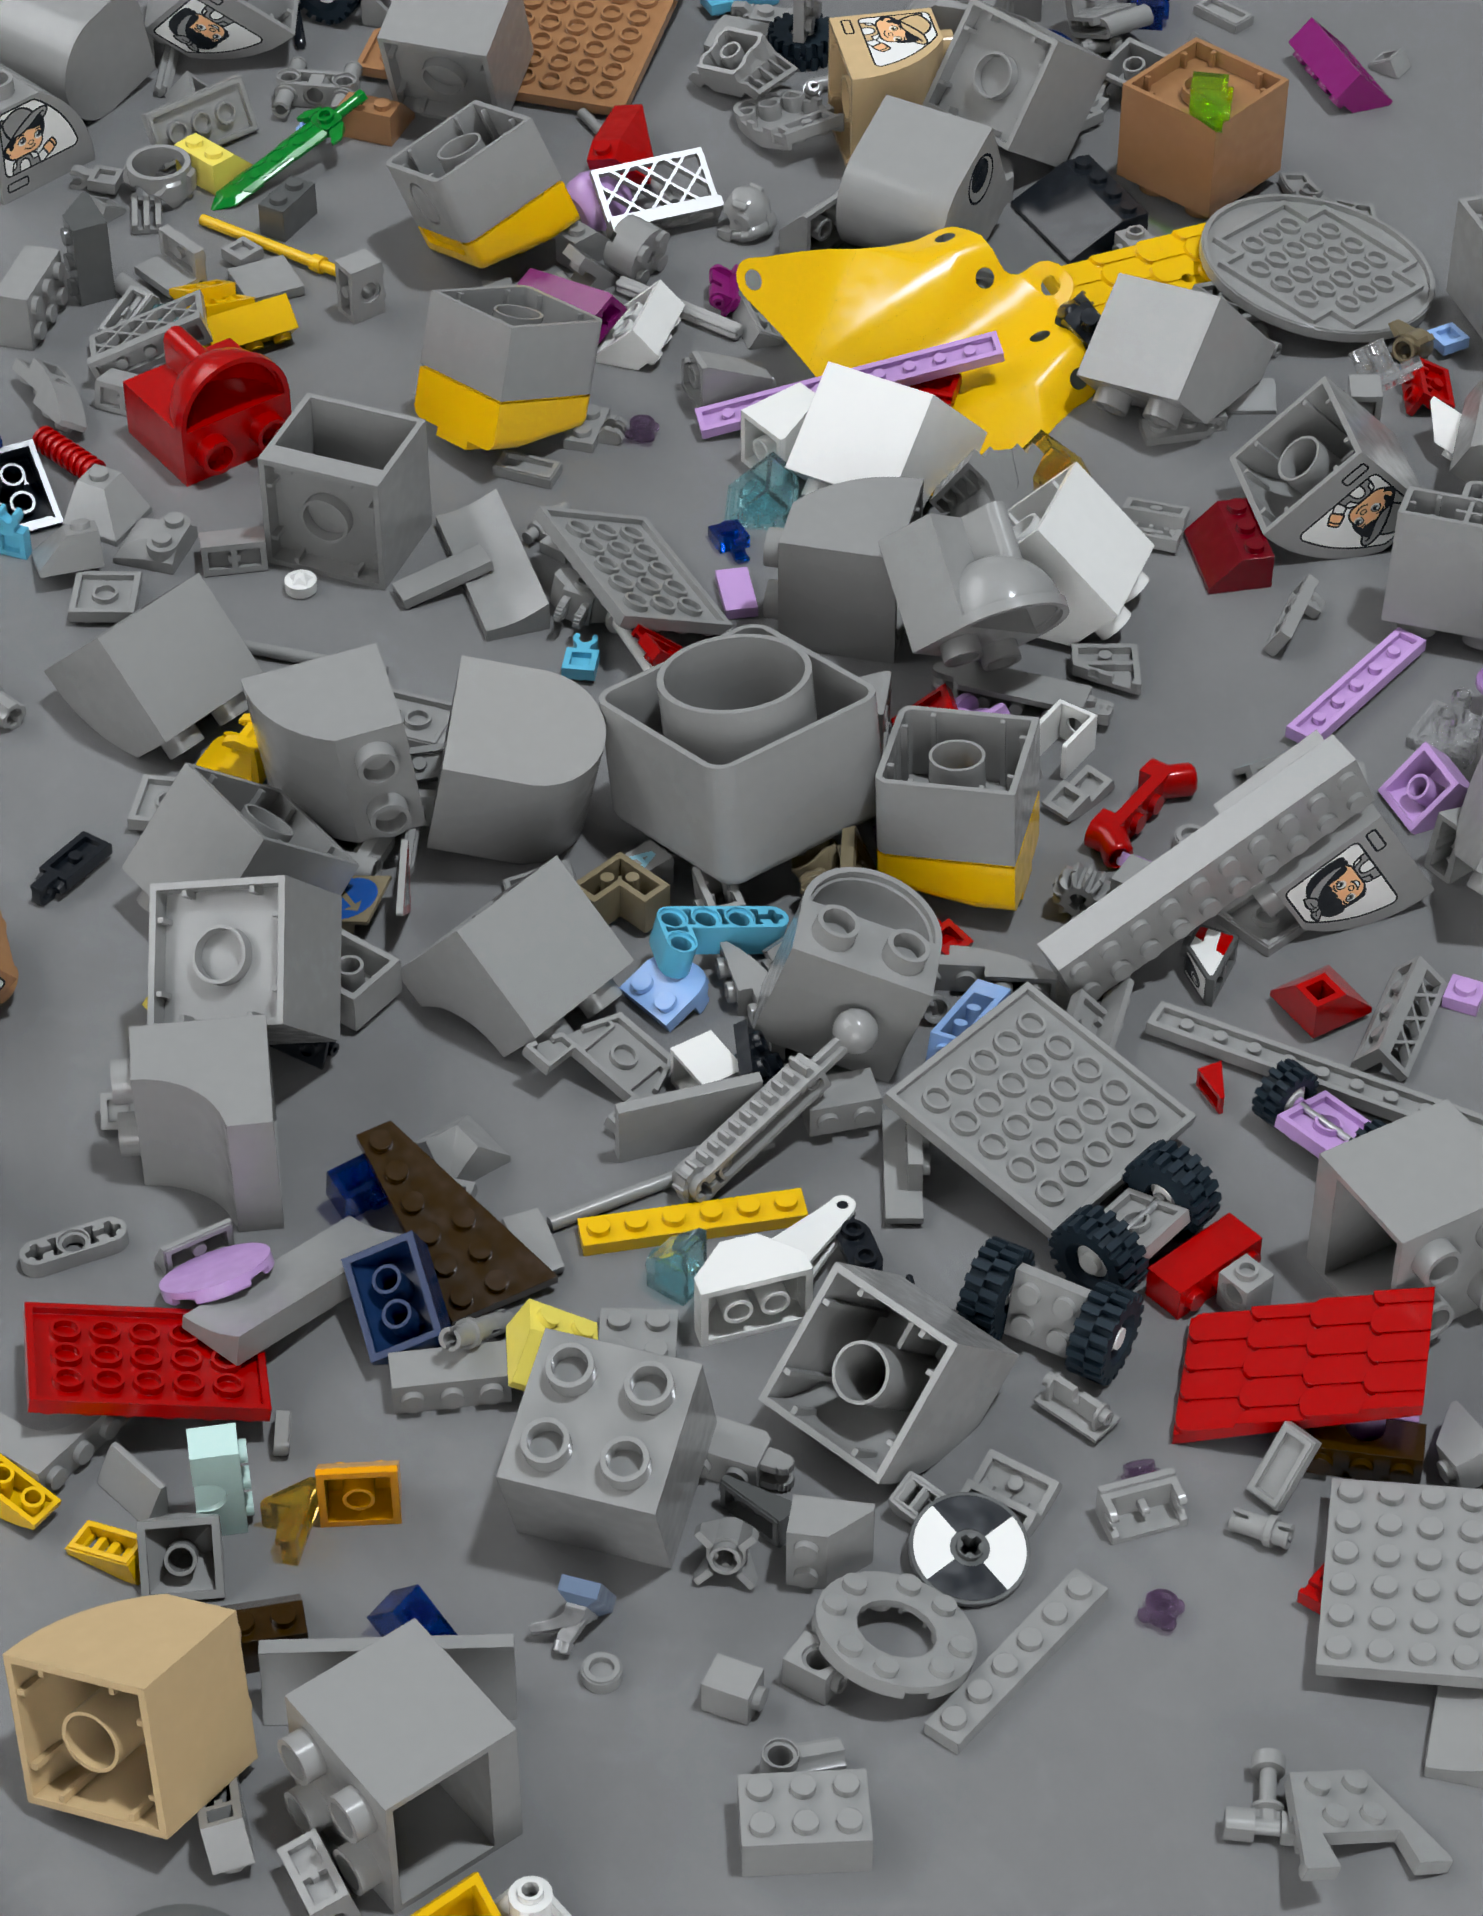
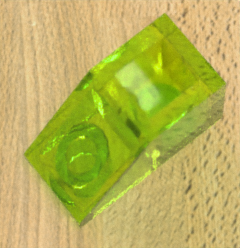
(1211, 99)

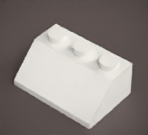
(642, 329)

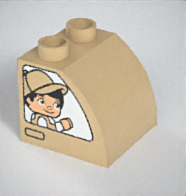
(877, 57)

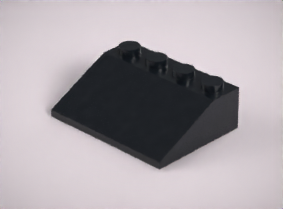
(1079, 209)
(27, 486)

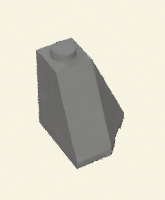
(719, 377)

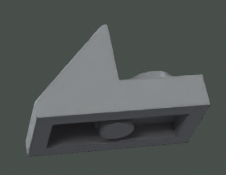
(588, 270)

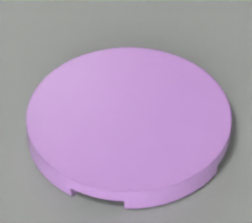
(216, 1273)

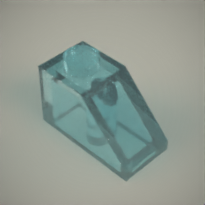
(675, 1265)

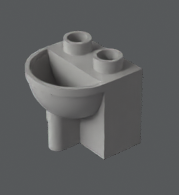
(1438, 564)
(969, 588)
(849, 946)

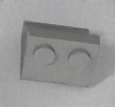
(1105, 18)
(177, 265)

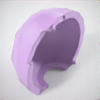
(586, 201)

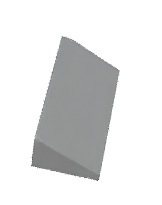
(756, 328)
(1257, 400)
(194, 1245)
(132, 1484)

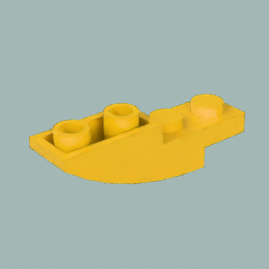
(23, 1498)

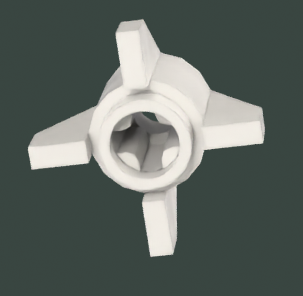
(530, 1897)

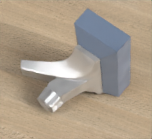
(584, 1604)

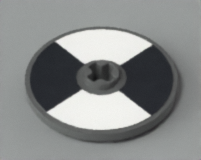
(975, 1520)

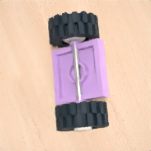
(1311, 1119)

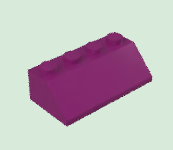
(1336, 69)

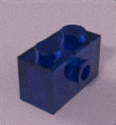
(354, 1188)

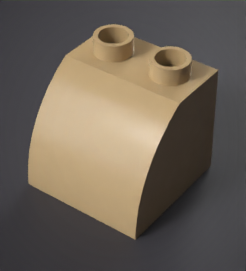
(132, 1711)

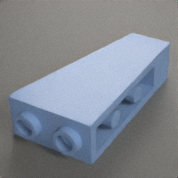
(972, 1006)

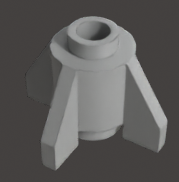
(727, 1550)

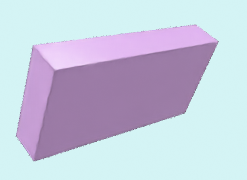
(736, 593)

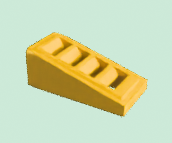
(122, 1567)

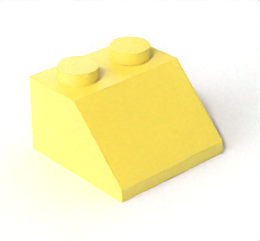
(213, 163)
(526, 1332)

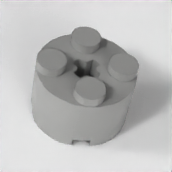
(637, 249)

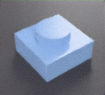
(1449, 339)

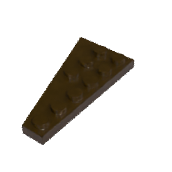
(471, 1251)

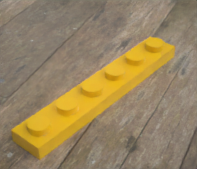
(718, 1217)

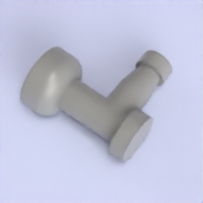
(1102, 46)

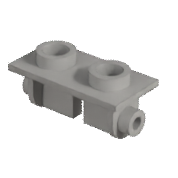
(1076, 1408)

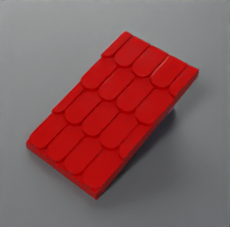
(1307, 1365)

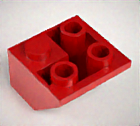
(1320, 1001)

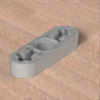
(45, 1247)

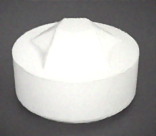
(300, 584)

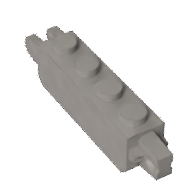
(1020, 691)
(747, 1456)

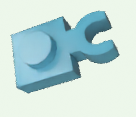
(14, 537)
(582, 659)

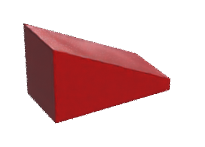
(1211, 1084)

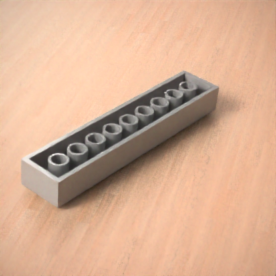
(1208, 870)

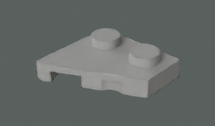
(1108, 664)

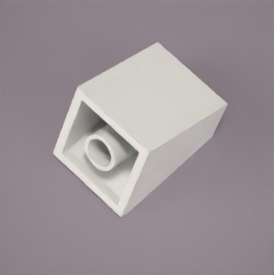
(774, 424)

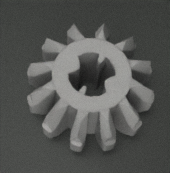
(1079, 888)

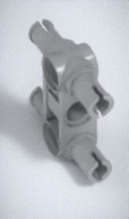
(298, 86)

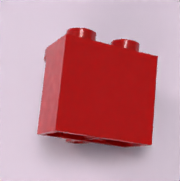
(206, 406)

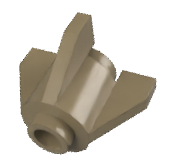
(1410, 341)

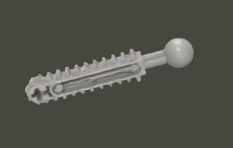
(770, 1110)

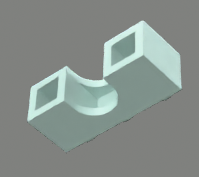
(219, 1477)

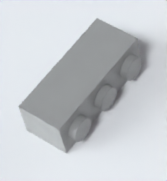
(449, 1379)

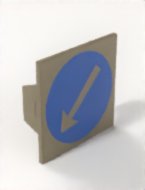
(362, 899)

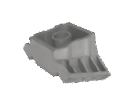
(742, 64)
(988, 478)

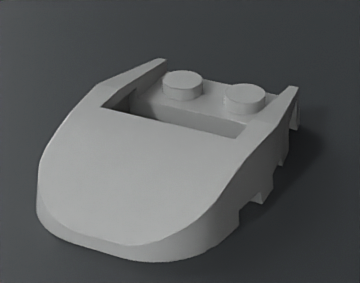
(785, 118)

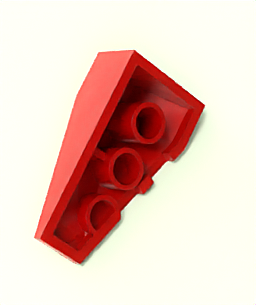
(622, 140)

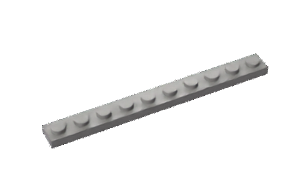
(1261, 1054)

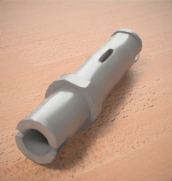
(471, 1331)

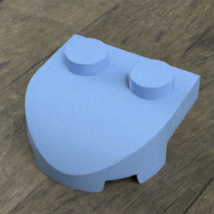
(664, 997)

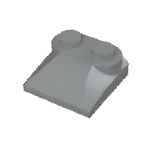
(158, 543)

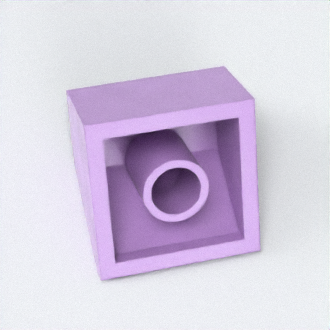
(1424, 787)

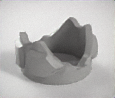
(172, 188)

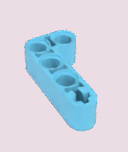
(693, 930)

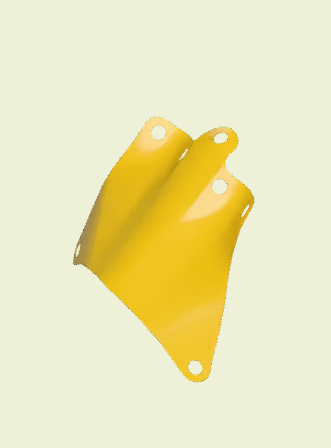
(921, 295)

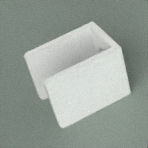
(1079, 742)
(701, 1061)

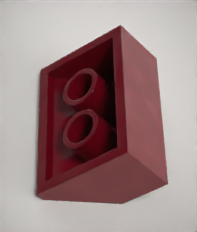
(1230, 548)

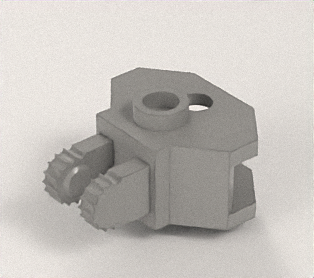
(575, 600)

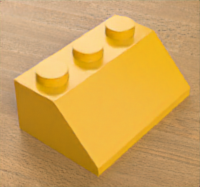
(255, 323)

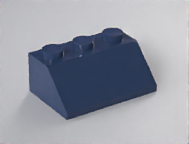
(396, 1296)

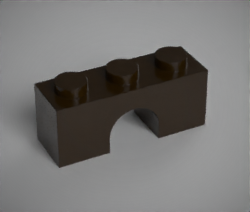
(1391, 1458)

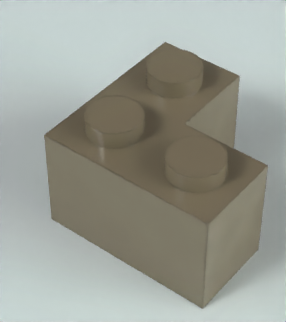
(626, 891)

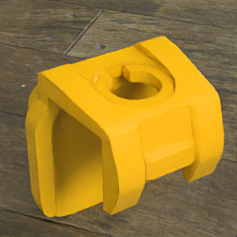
(236, 754)

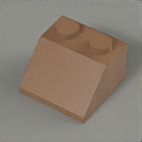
(377, 120)

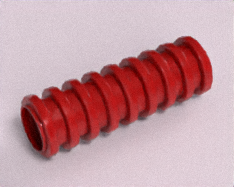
(64, 451)

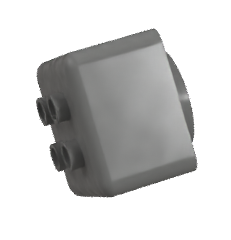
(742, 751)

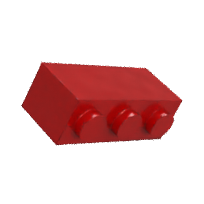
(1191, 1271)

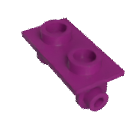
(723, 289)

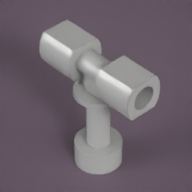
(1267, 1814)

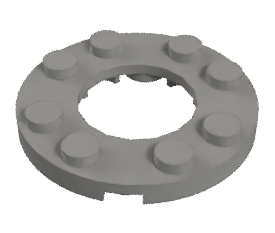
(855, 1658)

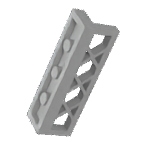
(1396, 1009)

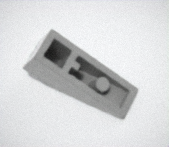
(227, 1831)

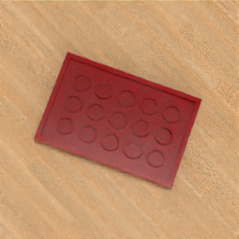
(134, 1366)

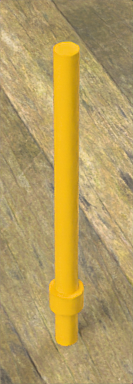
(315, 262)

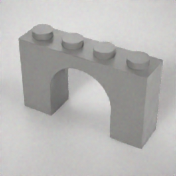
(56, 1453)

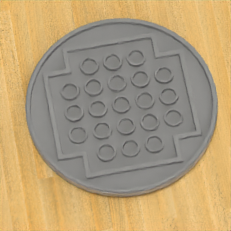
(1316, 267)

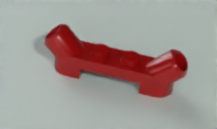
(1157, 782)

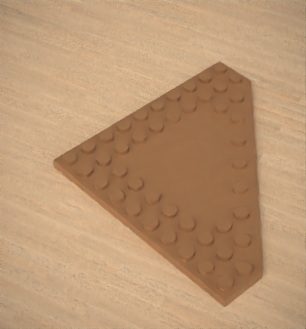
(583, 51)

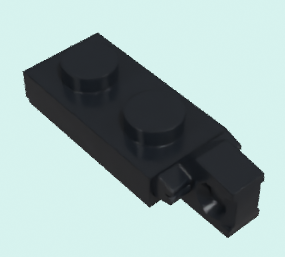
(69, 866)

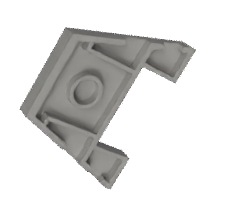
(613, 1052)
(1352, 1809)

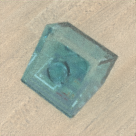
(762, 494)

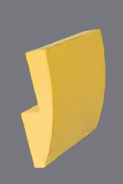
(217, 293)

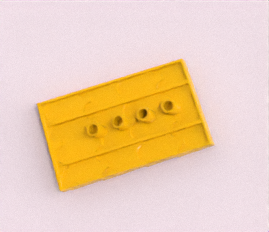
(1163, 259)

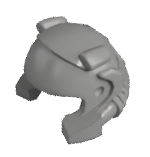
(748, 214)

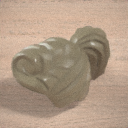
(815, 862)

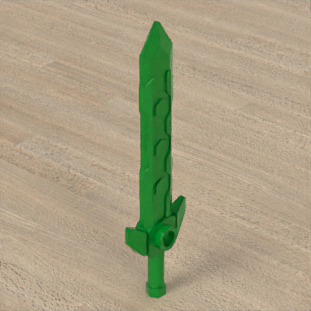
(319, 125)

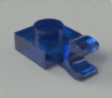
(732, 538)

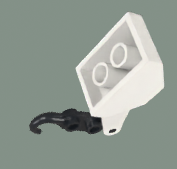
(768, 1282)

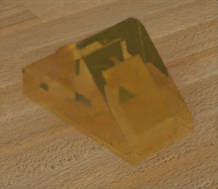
(293, 1515)

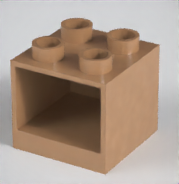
(1182, 157)

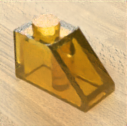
(1055, 457)

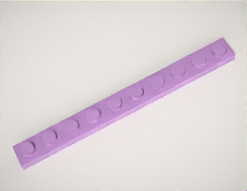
(902, 369)

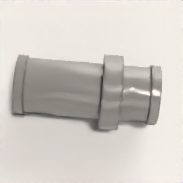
(1267, 1529)

